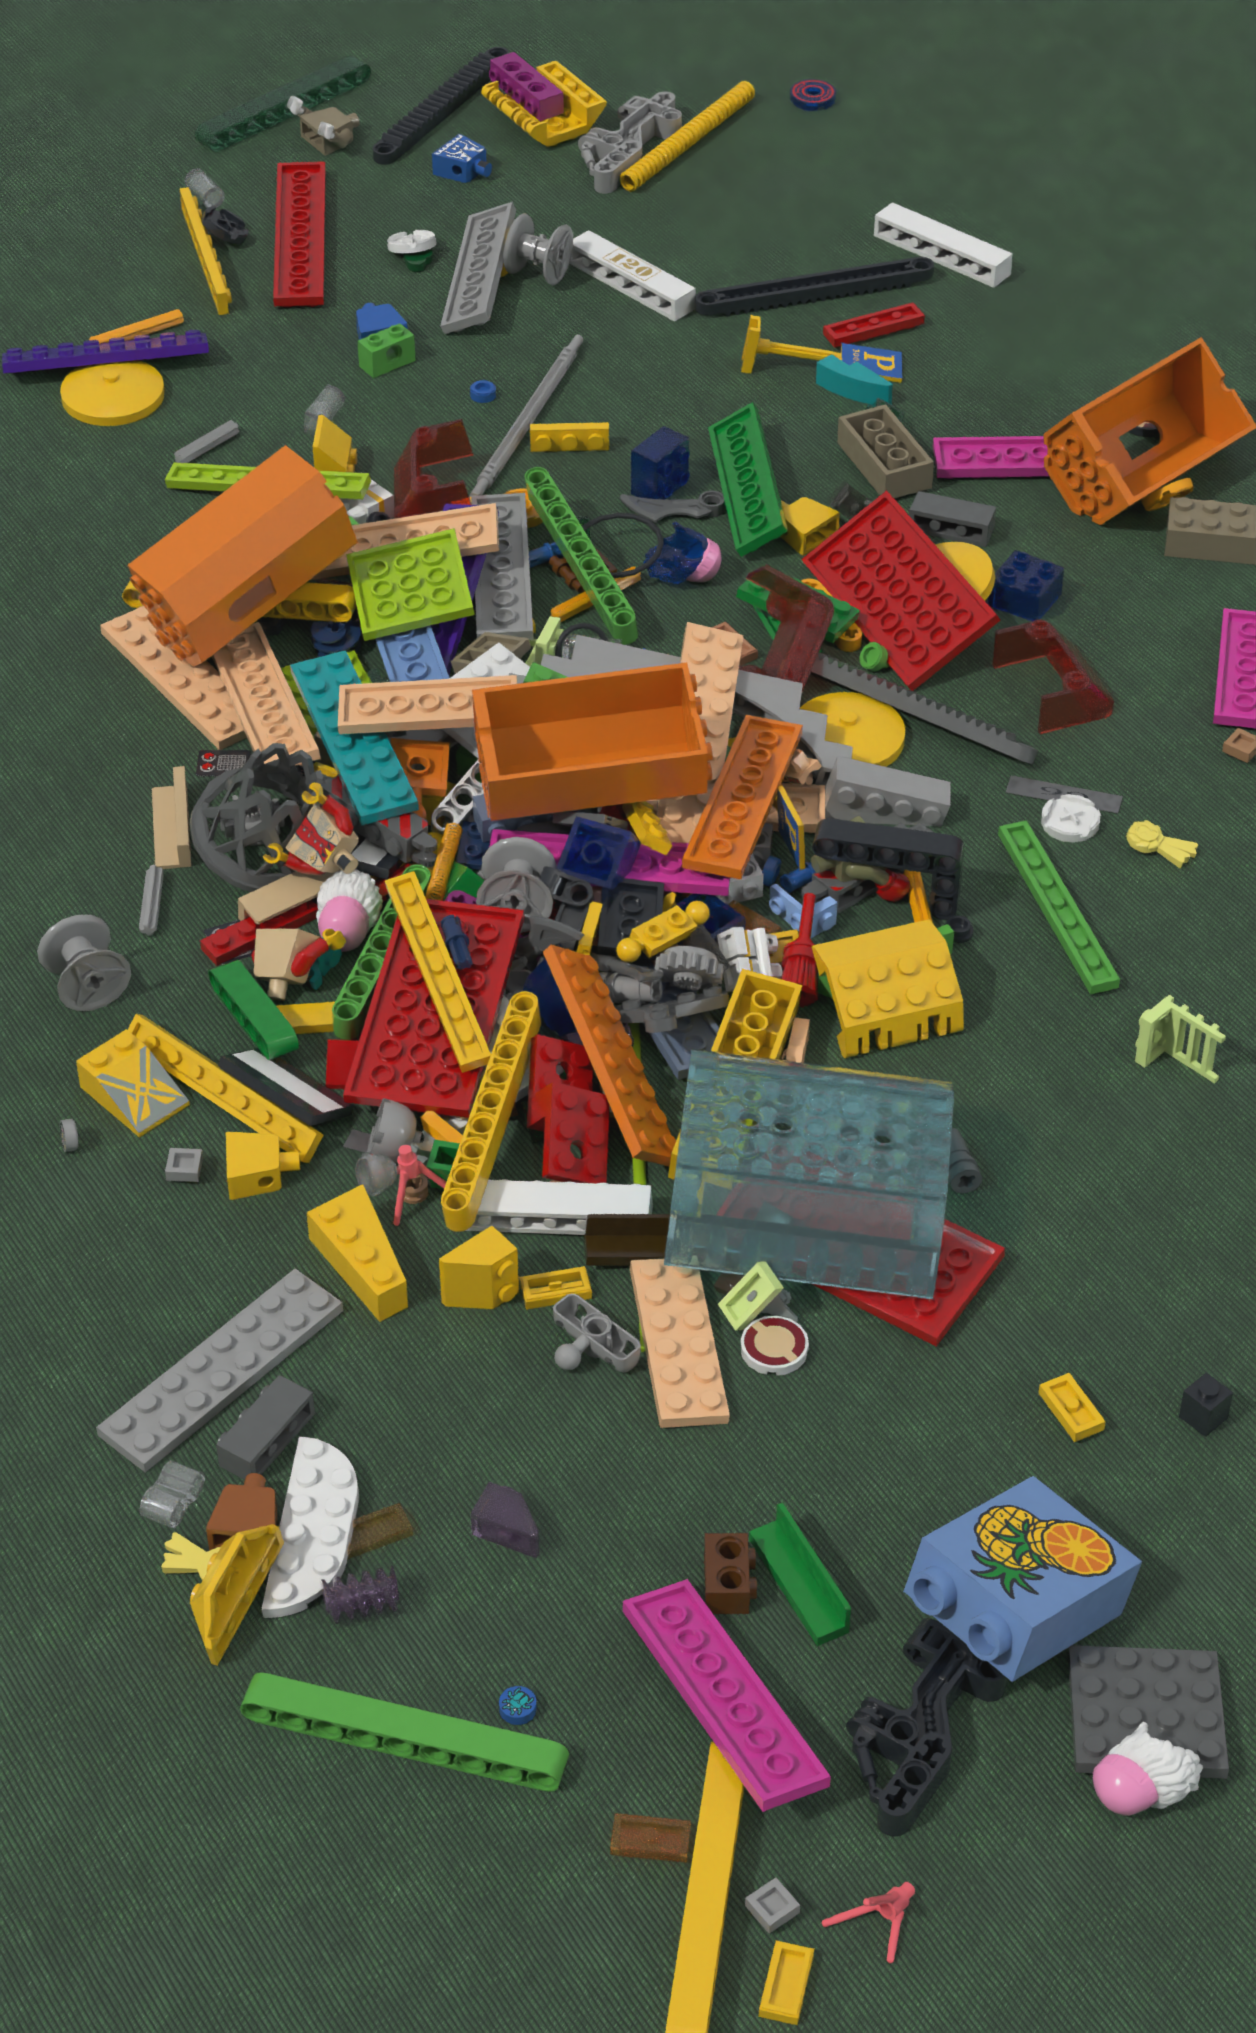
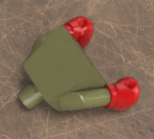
(889, 884)

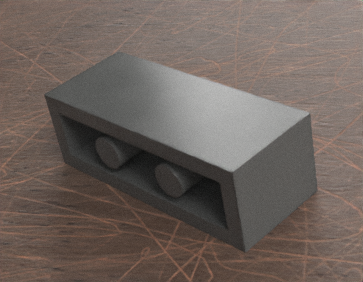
(953, 518)
(265, 1428)

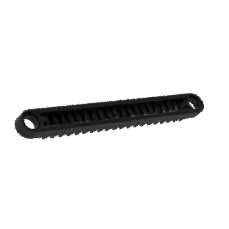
(435, 108)
(814, 286)

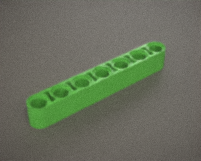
(356, 995)

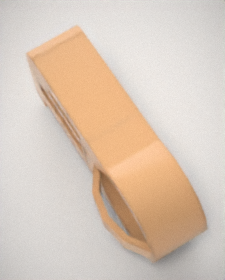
(798, 1040)

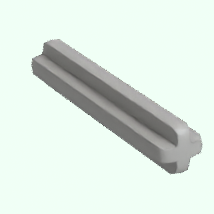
(206, 442)
(151, 900)

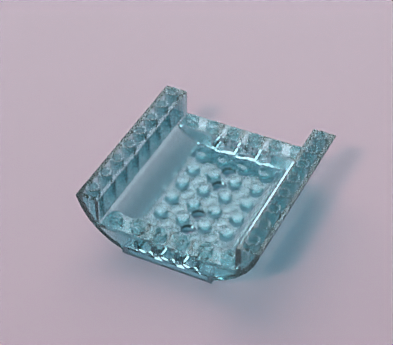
(806, 1194)

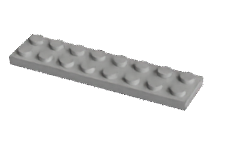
(478, 269)
(504, 582)
(219, 1370)

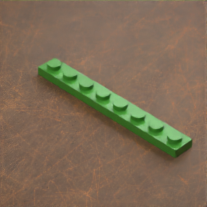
(1059, 907)

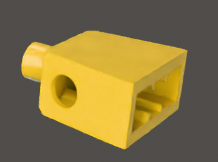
(808, 524)
(256, 1163)

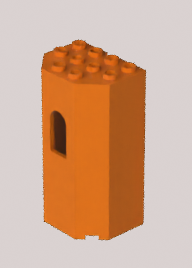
(1178, 396)
(241, 556)
(591, 741)

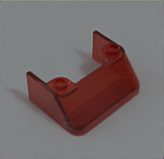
(420, 492)
(802, 628)
(1083, 693)

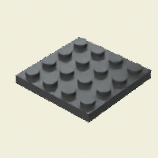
(1165, 1688)

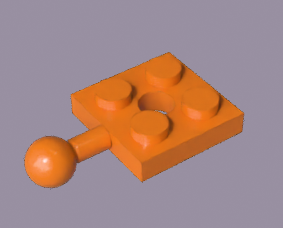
(432, 755)

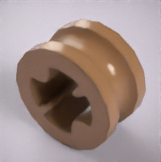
(420, 1192)

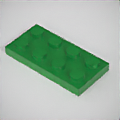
(843, 615)

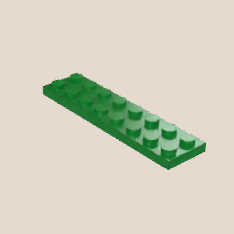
(747, 480)

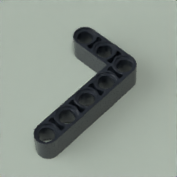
(898, 849)

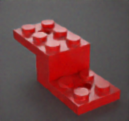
(567, 1112)

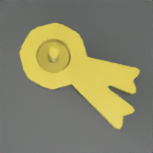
(1149, 838)
(187, 1557)

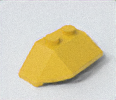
(232, 1584)

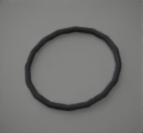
(638, 518)

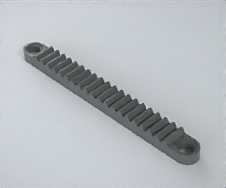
(923, 707)

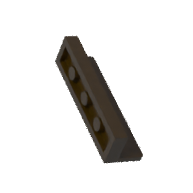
(624, 1237)

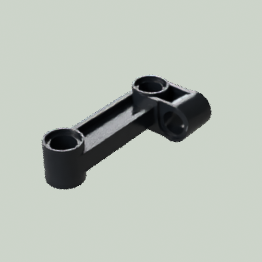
(570, 912)

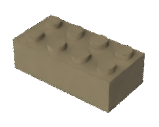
(885, 452)
(1211, 530)

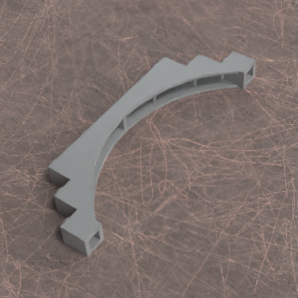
(754, 693)

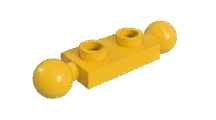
(662, 931)

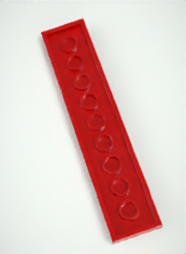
(300, 234)

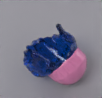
(685, 557)

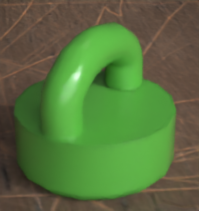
(874, 657)

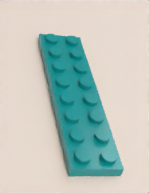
(362, 760)

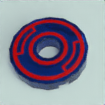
(812, 94)

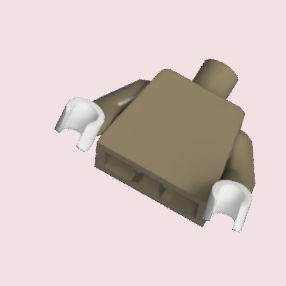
(325, 128)

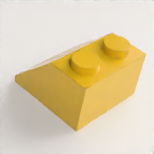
(332, 448)
(480, 1272)

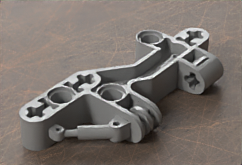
(620, 149)

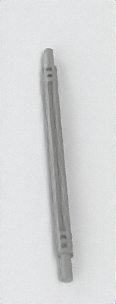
(527, 417)

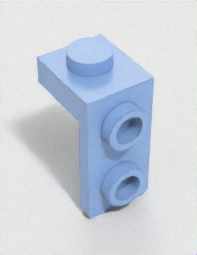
(790, 910)

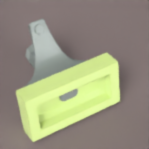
(755, 1294)

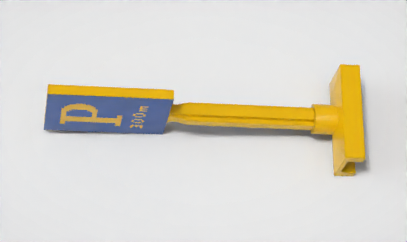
(881, 361)
(789, 824)

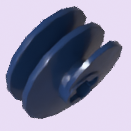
(335, 637)

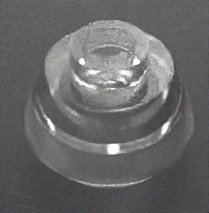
(375, 1172)

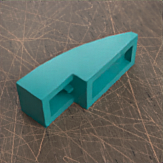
(852, 381)

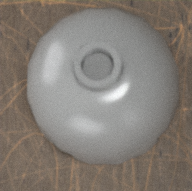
(393, 1129)

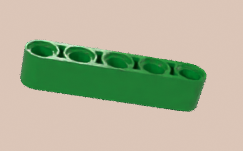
(253, 1009)

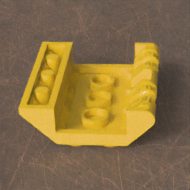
(581, 107)
(891, 986)

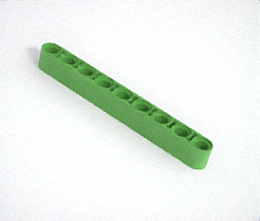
(581, 555)
(405, 1731)

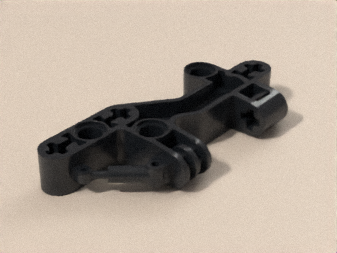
(925, 1725)

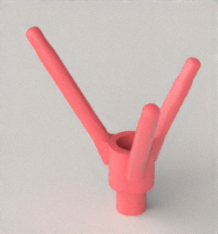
(410, 1168)
(890, 1907)

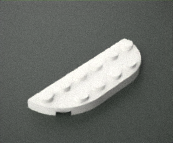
(314, 1527)

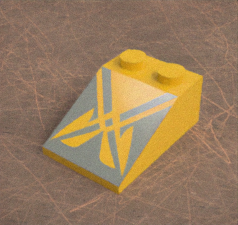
(130, 1083)

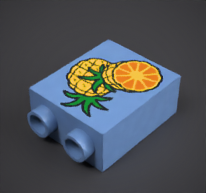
(1021, 1577)

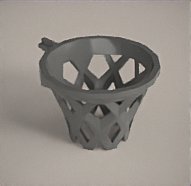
(276, 775)

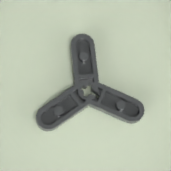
(664, 1015)

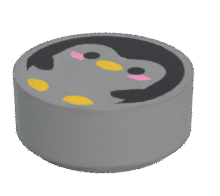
(69, 1135)

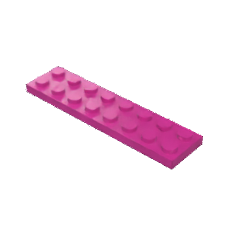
(647, 866)
(726, 1695)

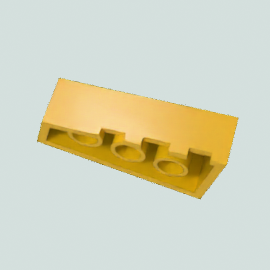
(358, 1249)

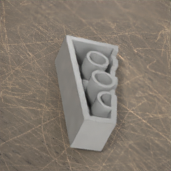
(884, 795)

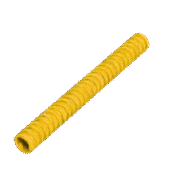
(686, 136)

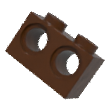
(728, 1573)

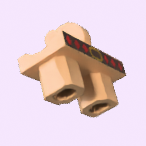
(801, 769)

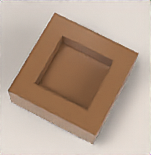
(1241, 745)

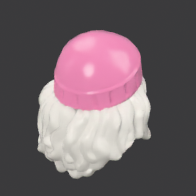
(349, 905)
(1145, 1774)

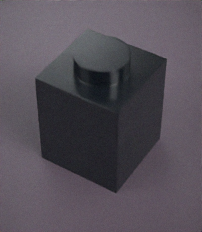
(1205, 1404)

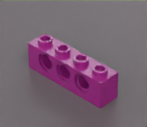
(527, 86)

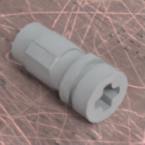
(628, 988)

